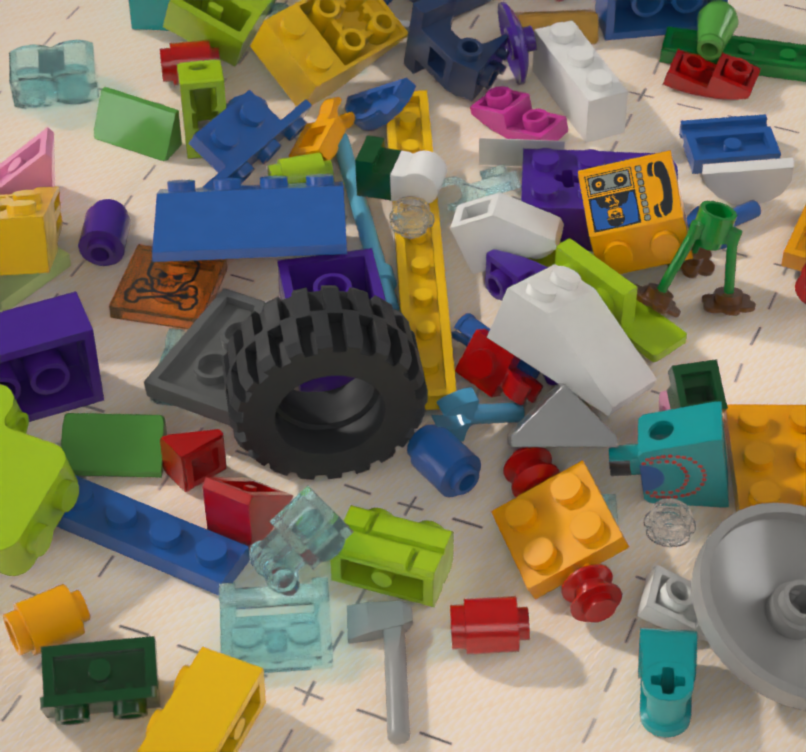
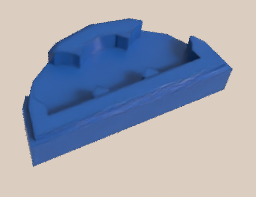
(380, 104)

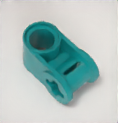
(667, 679)

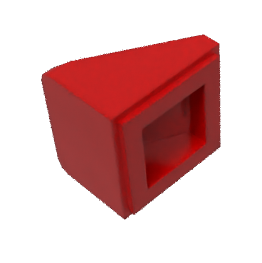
(193, 456)

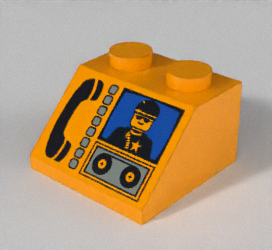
(634, 212)

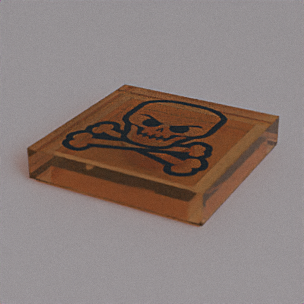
(166, 291)

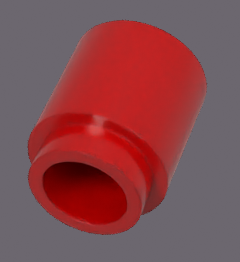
(184, 52)
(489, 625)

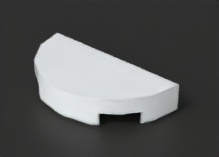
(749, 179)

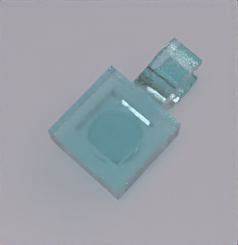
(492, 182)

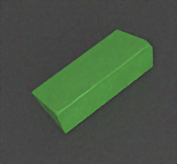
(137, 124)
(114, 444)

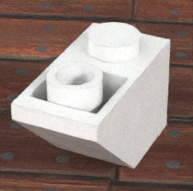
(506, 226)

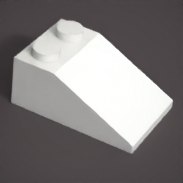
(571, 338)

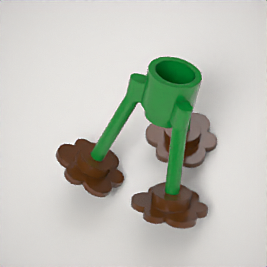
(706, 233)

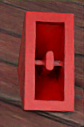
(241, 508)

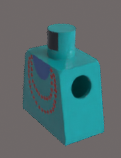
(678, 456)

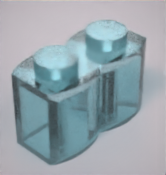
(53, 74)

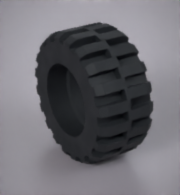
(317, 338)

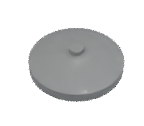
(753, 598)

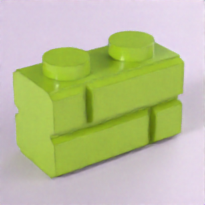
(394, 555)

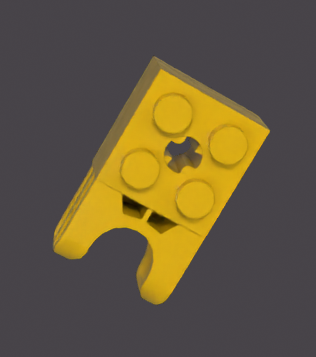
(29, 230)

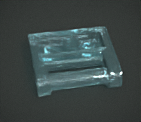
(277, 640)

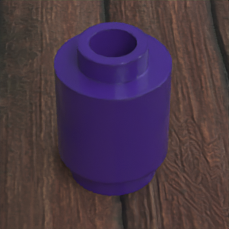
(104, 233)

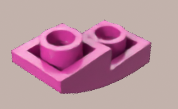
(512, 116)

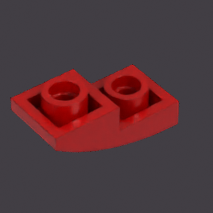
(729, 79)

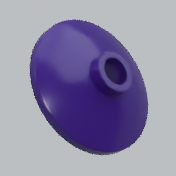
(519, 42)

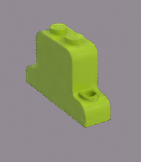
(34, 489)

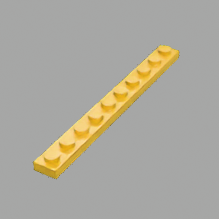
(421, 265)

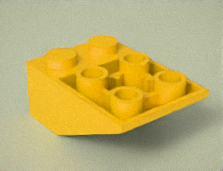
(325, 44)

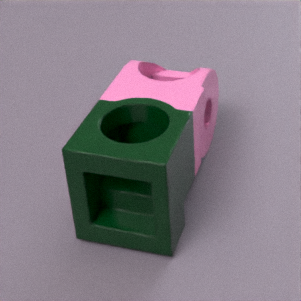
(693, 385)

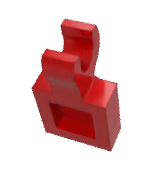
(496, 370)

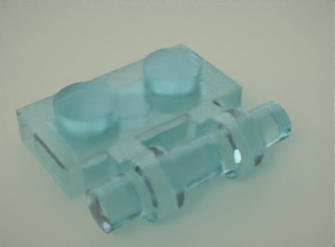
(302, 534)

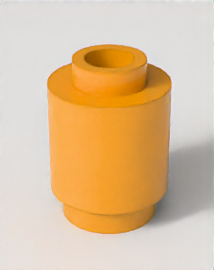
(46, 620)

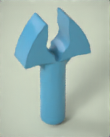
(463, 410)

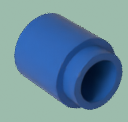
(444, 460)

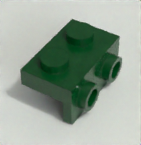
(100, 679)

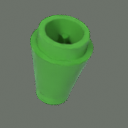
(715, 28)

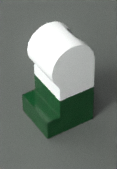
(397, 173)

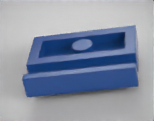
(727, 140)

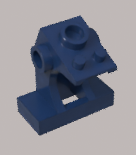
(456, 63)

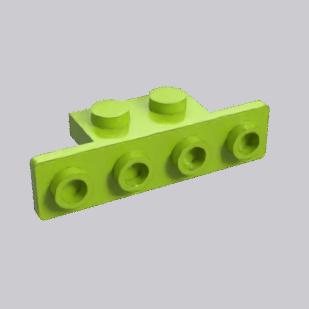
(647, 329)

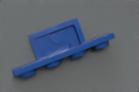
(245, 134)

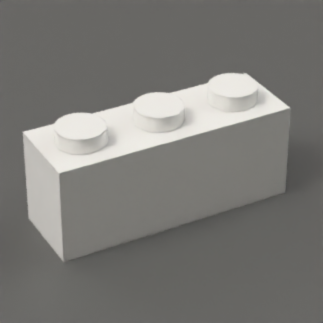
(580, 81)

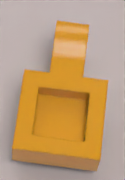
(325, 132)

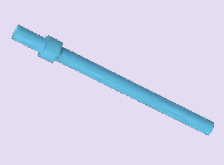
(364, 220)

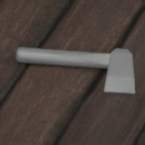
(387, 621)

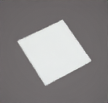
(510, 151)

